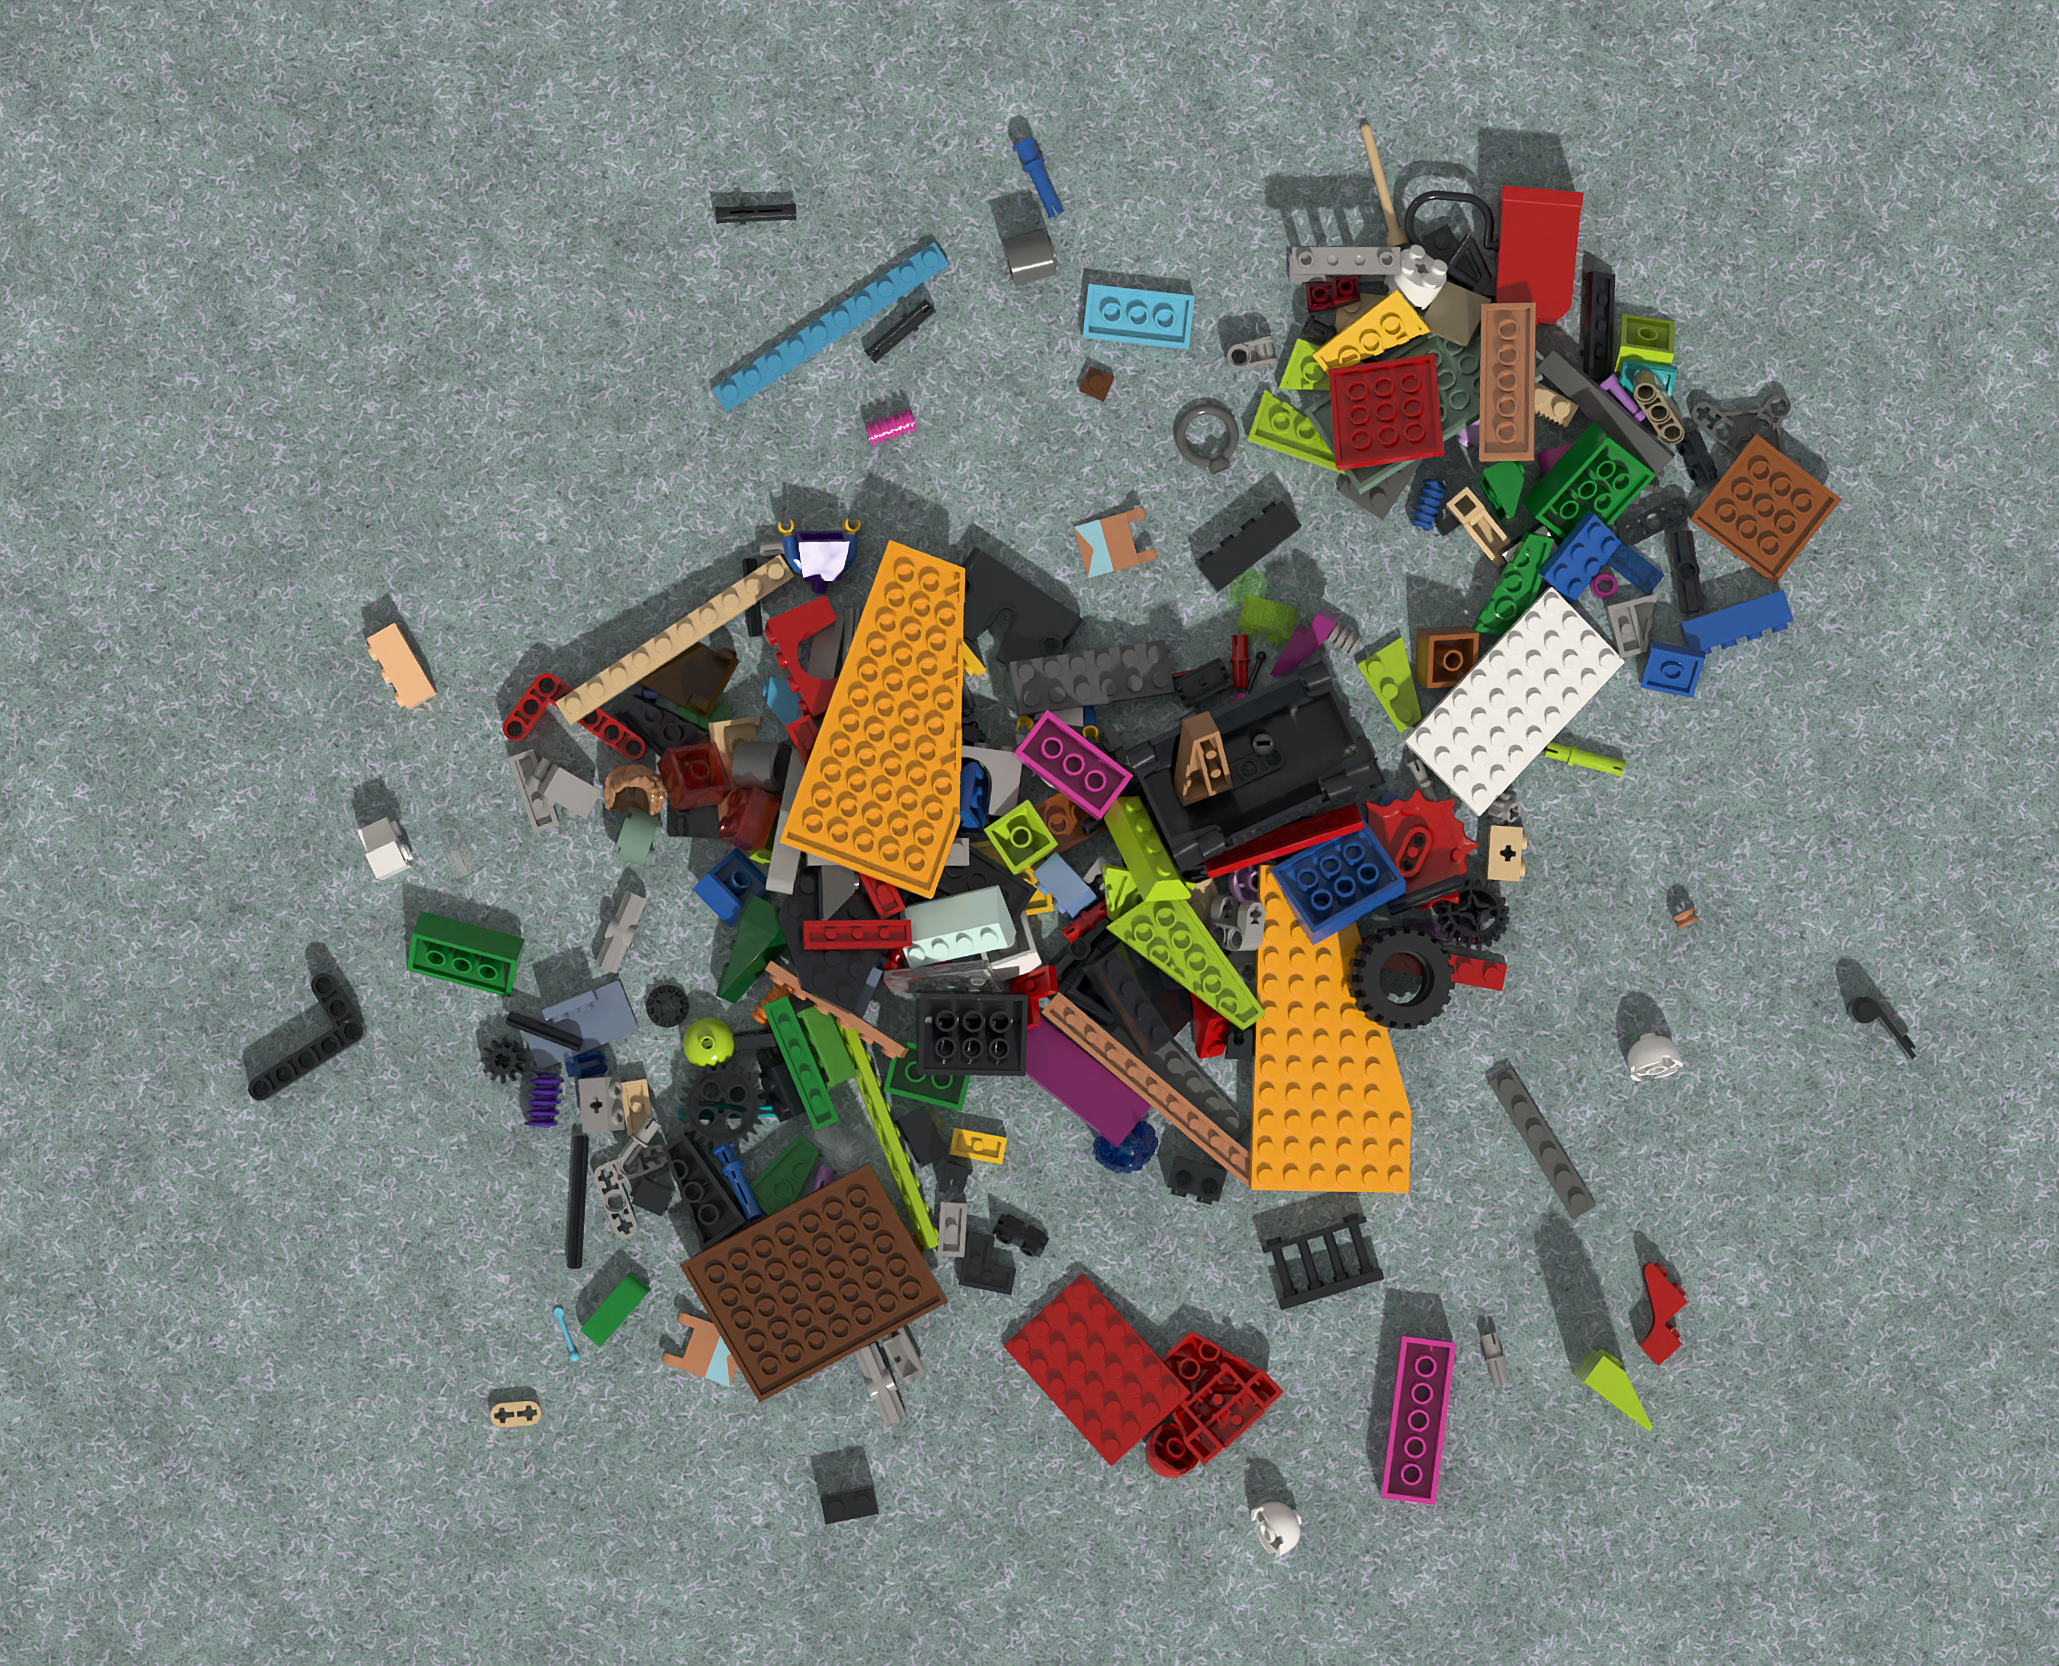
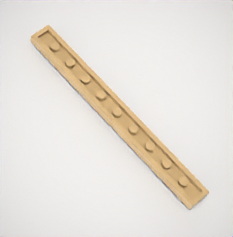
(675, 640)

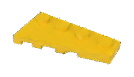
(1379, 328)

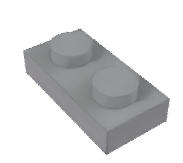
(952, 1229)

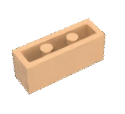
(400, 667)

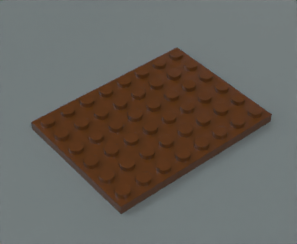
(814, 1282)

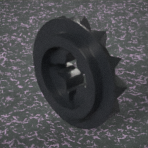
(671, 1018)

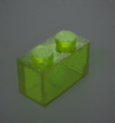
(1266, 618)

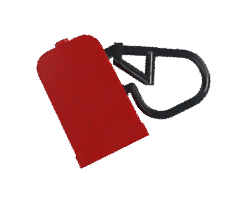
(1531, 247)

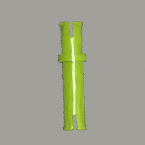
(1572, 755)

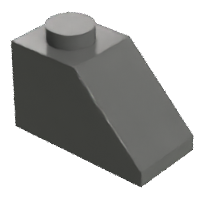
(835, 888)

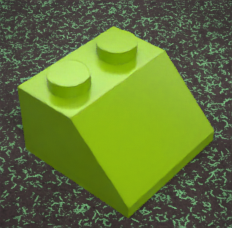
(1645, 340)

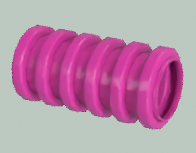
(890, 427)

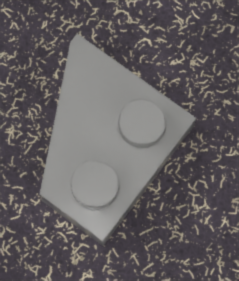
(1631, 625)

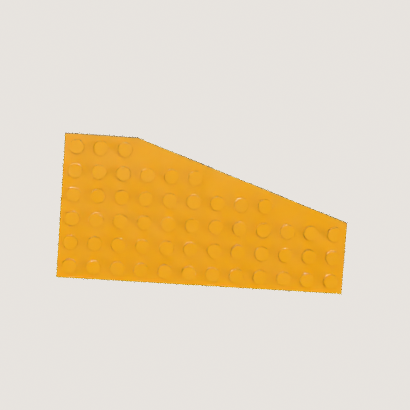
(890, 744)

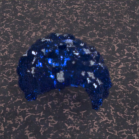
(1131, 1153)

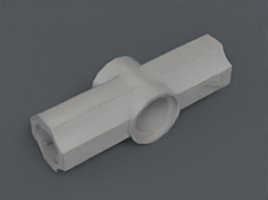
(621, 931)
(880, 1384)

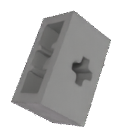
(601, 1104)

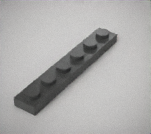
(1541, 1143)

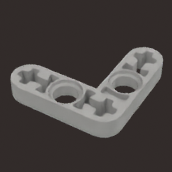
(619, 1177)

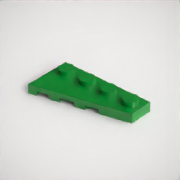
(1516, 586)

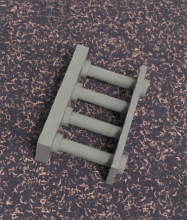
(1323, 263)

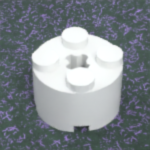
(1419, 277)

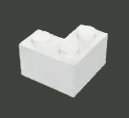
(384, 848)

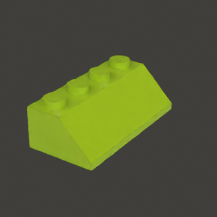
(1145, 851)

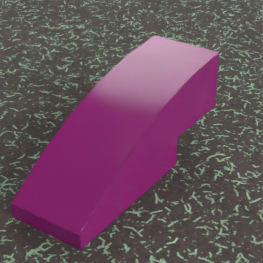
(1305, 641)

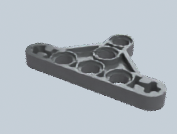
(1743, 423)

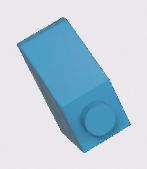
(781, 700)

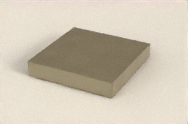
(1455, 314)

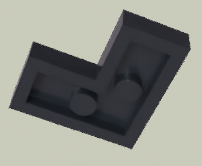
(979, 1272)

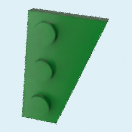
(785, 1175)

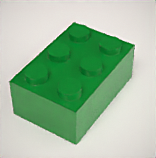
(935, 1089)

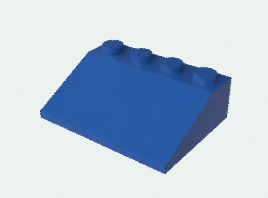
(1338, 882)

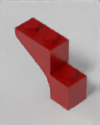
(1210, 1029)
(1664, 1302)

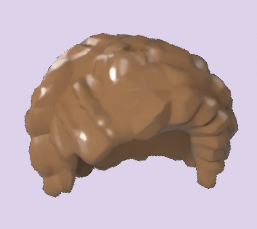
(634, 786)

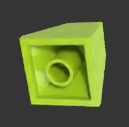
(1021, 838)

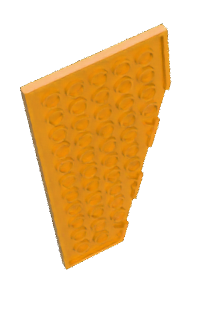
(1323, 1074)

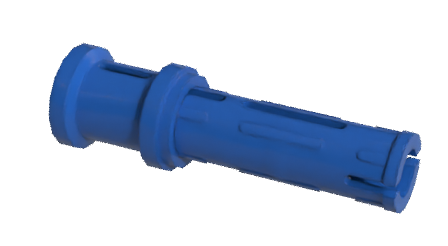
(1034, 165)
(733, 1170)

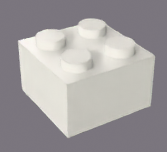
(1019, 956)

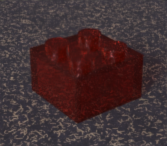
(694, 776)
(748, 818)

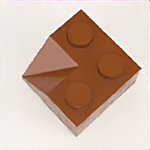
(1445, 655)

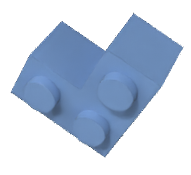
(1065, 886)

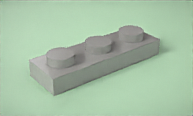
(540, 814)

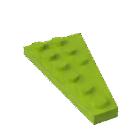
(1182, 947)

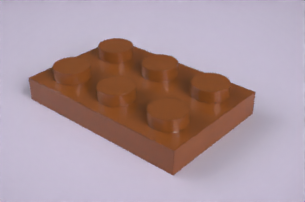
(1062, 820)

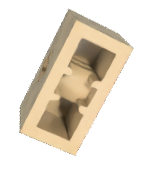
(1496, 866)

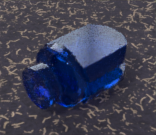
(587, 1064)

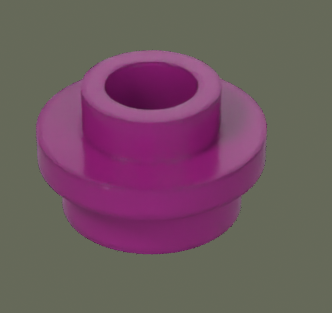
(1613, 585)

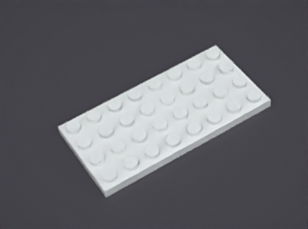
(1514, 701)

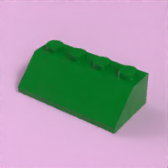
(465, 954)

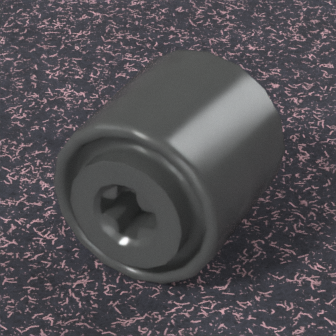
(1030, 256)
(761, 765)

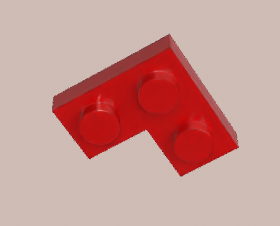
(1036, 985)

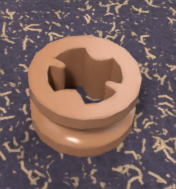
(1685, 918)

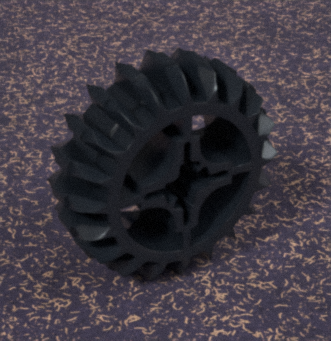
(1494, 909)

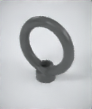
(1218, 461)

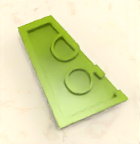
(1304, 371)
(1393, 684)

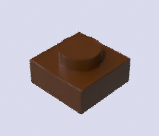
(1096, 384)

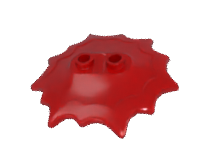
(1444, 838)

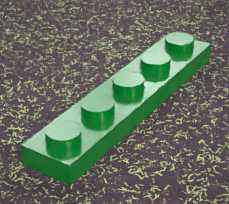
(801, 1063)

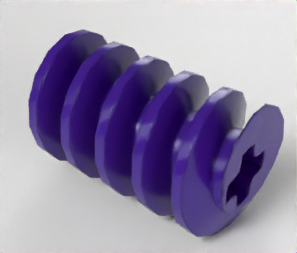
(544, 1100)

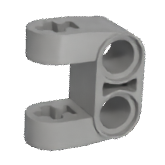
(1233, 932)

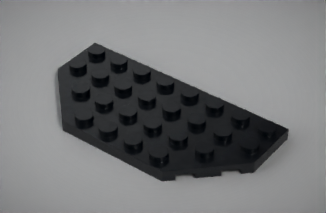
(828, 973)

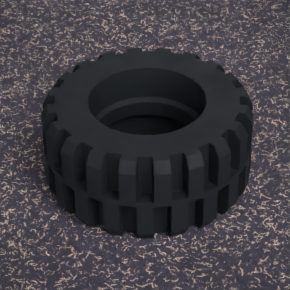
(1435, 977)

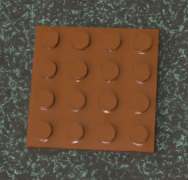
(1765, 508)

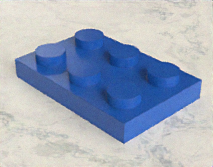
(1580, 557)

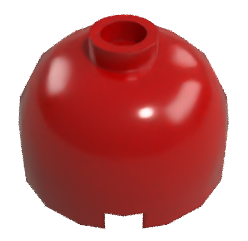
(1167, 1452)

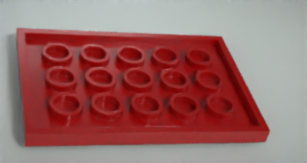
(1097, 1370)

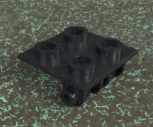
(694, 822)

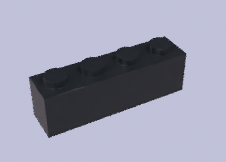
(1249, 546)

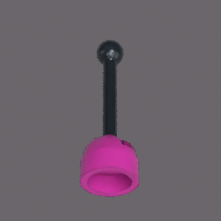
(1260, 656)

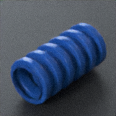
(1428, 504)

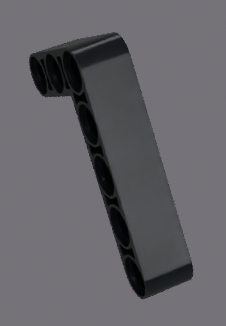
(316, 1047)

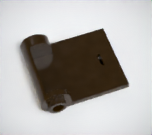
(694, 678)

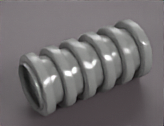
(1344, 639)

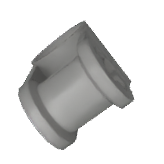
(1253, 354)

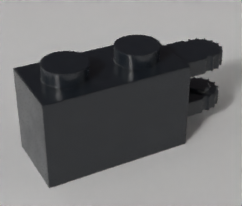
(779, 1084)

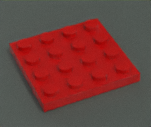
(1386, 412)

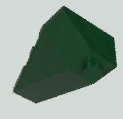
(756, 945)

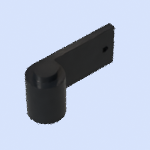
(1867, 1010)

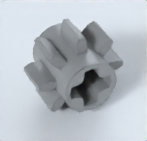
(1505, 809)

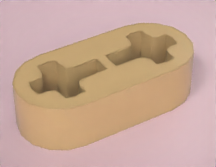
(516, 1420)

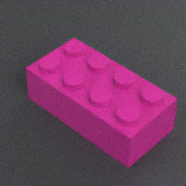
(1072, 765)

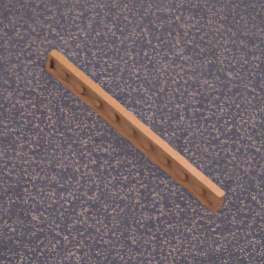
(1149, 1086)

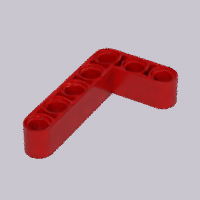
(560, 690)

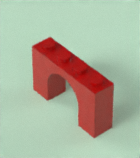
(786, 635)

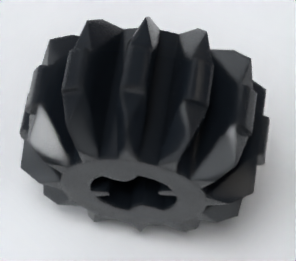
(505, 1052)

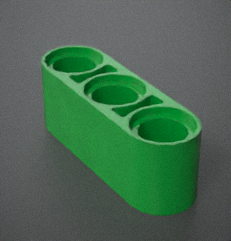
(615, 1309)

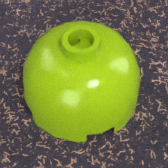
(719, 1038)

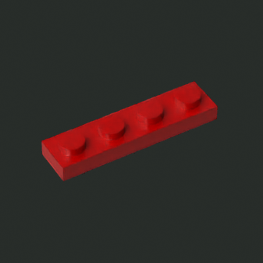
(856, 934)

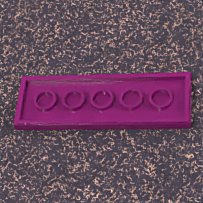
(1082, 1084)

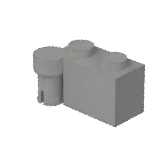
(563, 788)

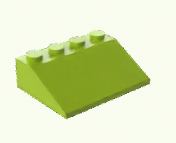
(1605, 1377)

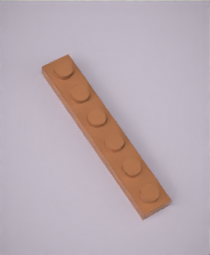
(867, 1031)

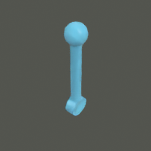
(559, 1313)

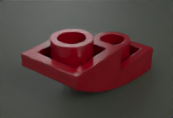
(1334, 294)

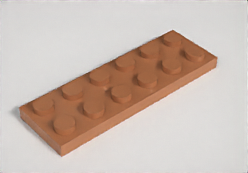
(1507, 382)

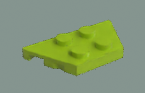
(1122, 891)

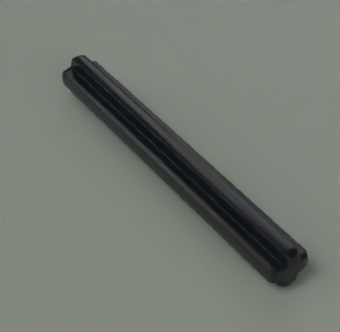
(578, 1201)

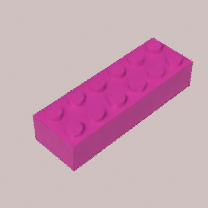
(1417, 1419)

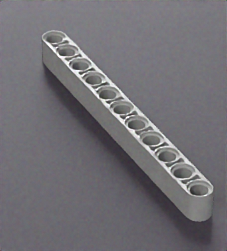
(821, 666)

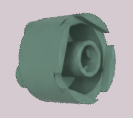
(637, 835)

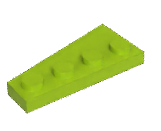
(1289, 432)

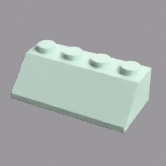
(958, 926)

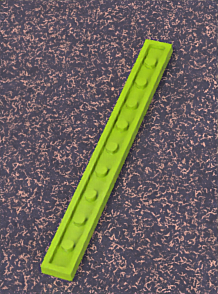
(889, 1139)

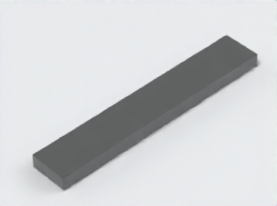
(1606, 411)

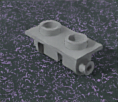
(899, 1345)

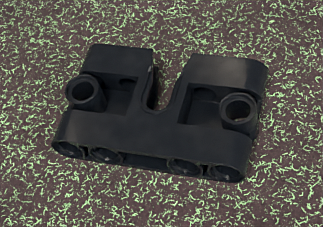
(1035, 613)

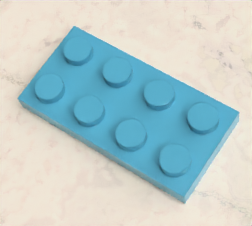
(1138, 316)

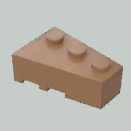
(1200, 761)

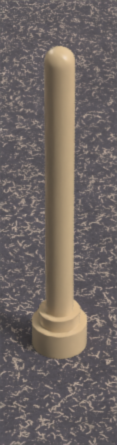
(1395, 235)

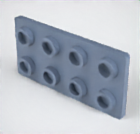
(594, 1016)

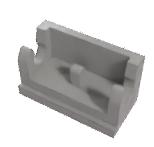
(1095, 874)

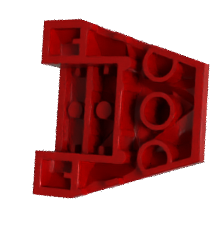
(1224, 1397)

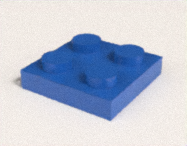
(1672, 669)

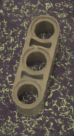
(1655, 396)

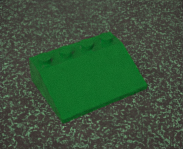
(1592, 477)

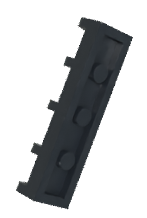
(1598, 325)

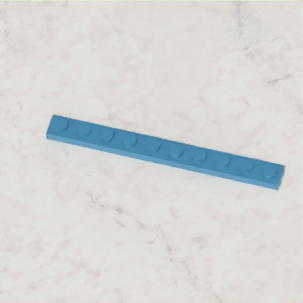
(830, 327)

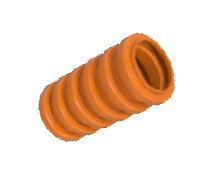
(777, 993)

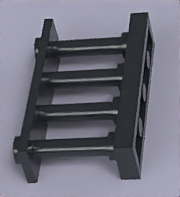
(1316, 1288)

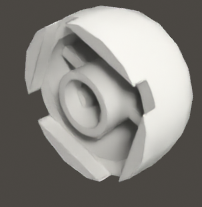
(1653, 1056)
(1278, 1527)

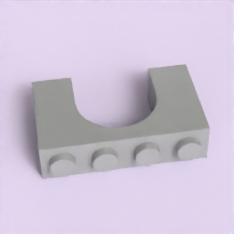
(1002, 773)

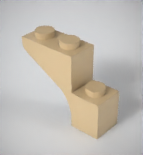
(1479, 525)

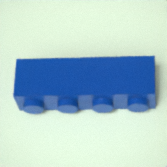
(1737, 622)

